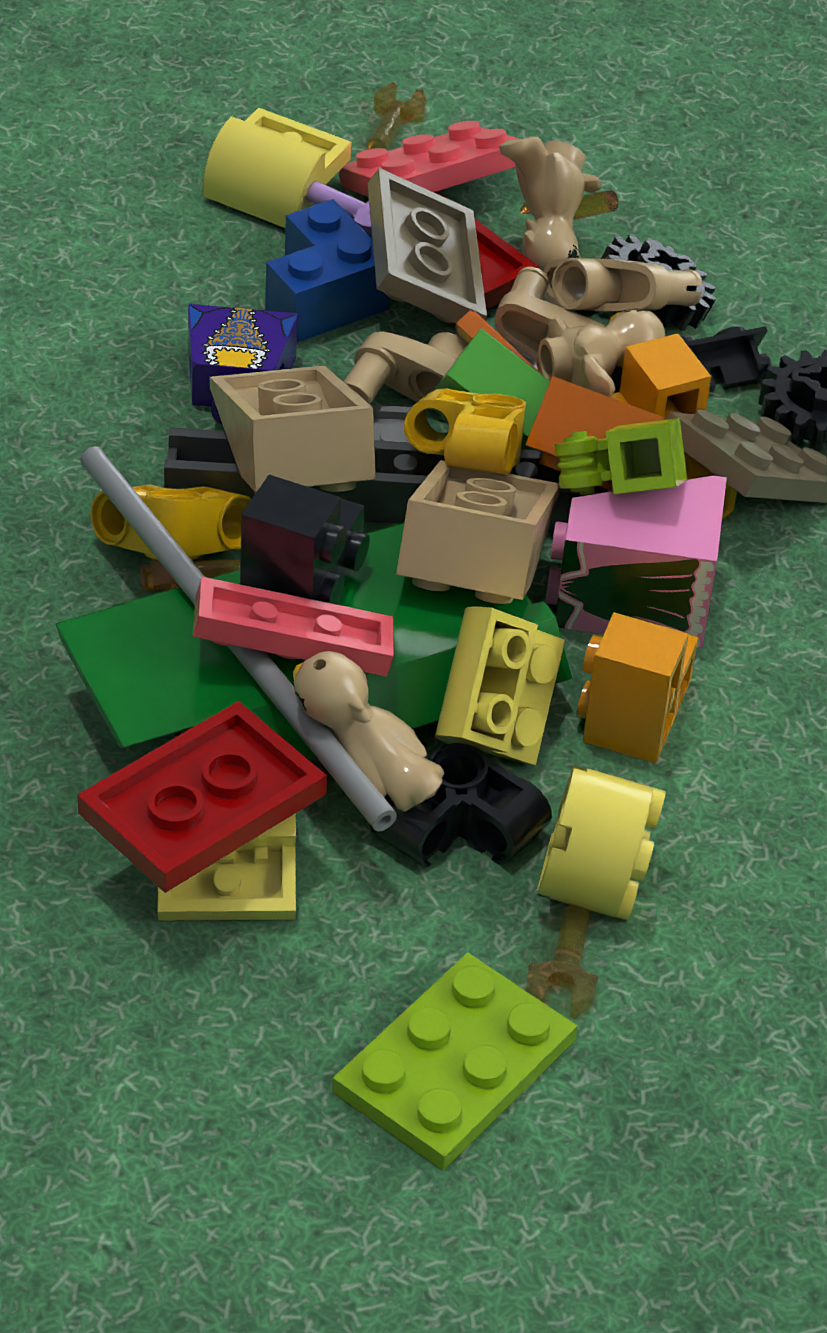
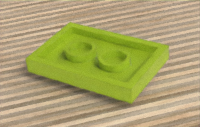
(454, 1060)

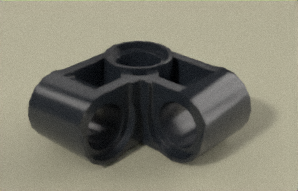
(473, 802)

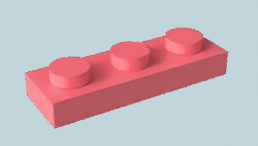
(291, 625)

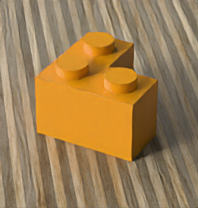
(663, 377)
(635, 685)

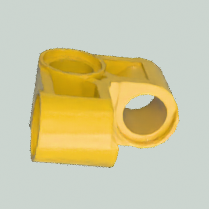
(482, 430)
(197, 518)

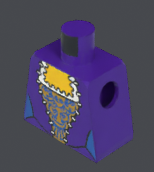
(236, 343)

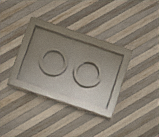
(424, 248)
(754, 456)

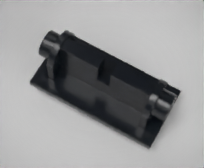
(732, 355)

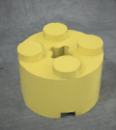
(600, 842)

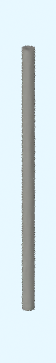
(256, 662)

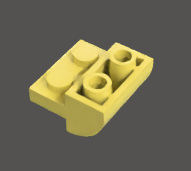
(270, 164)
(500, 685)
(244, 885)

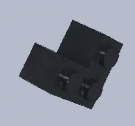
(301, 541)

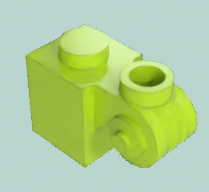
(631, 456)

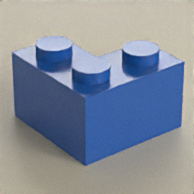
(324, 271)

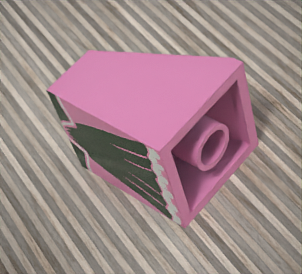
(639, 557)

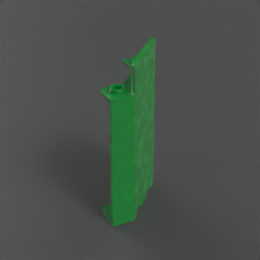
(162, 680)

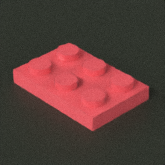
(433, 161)

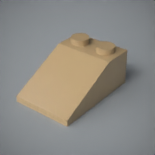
(297, 427)
(476, 532)

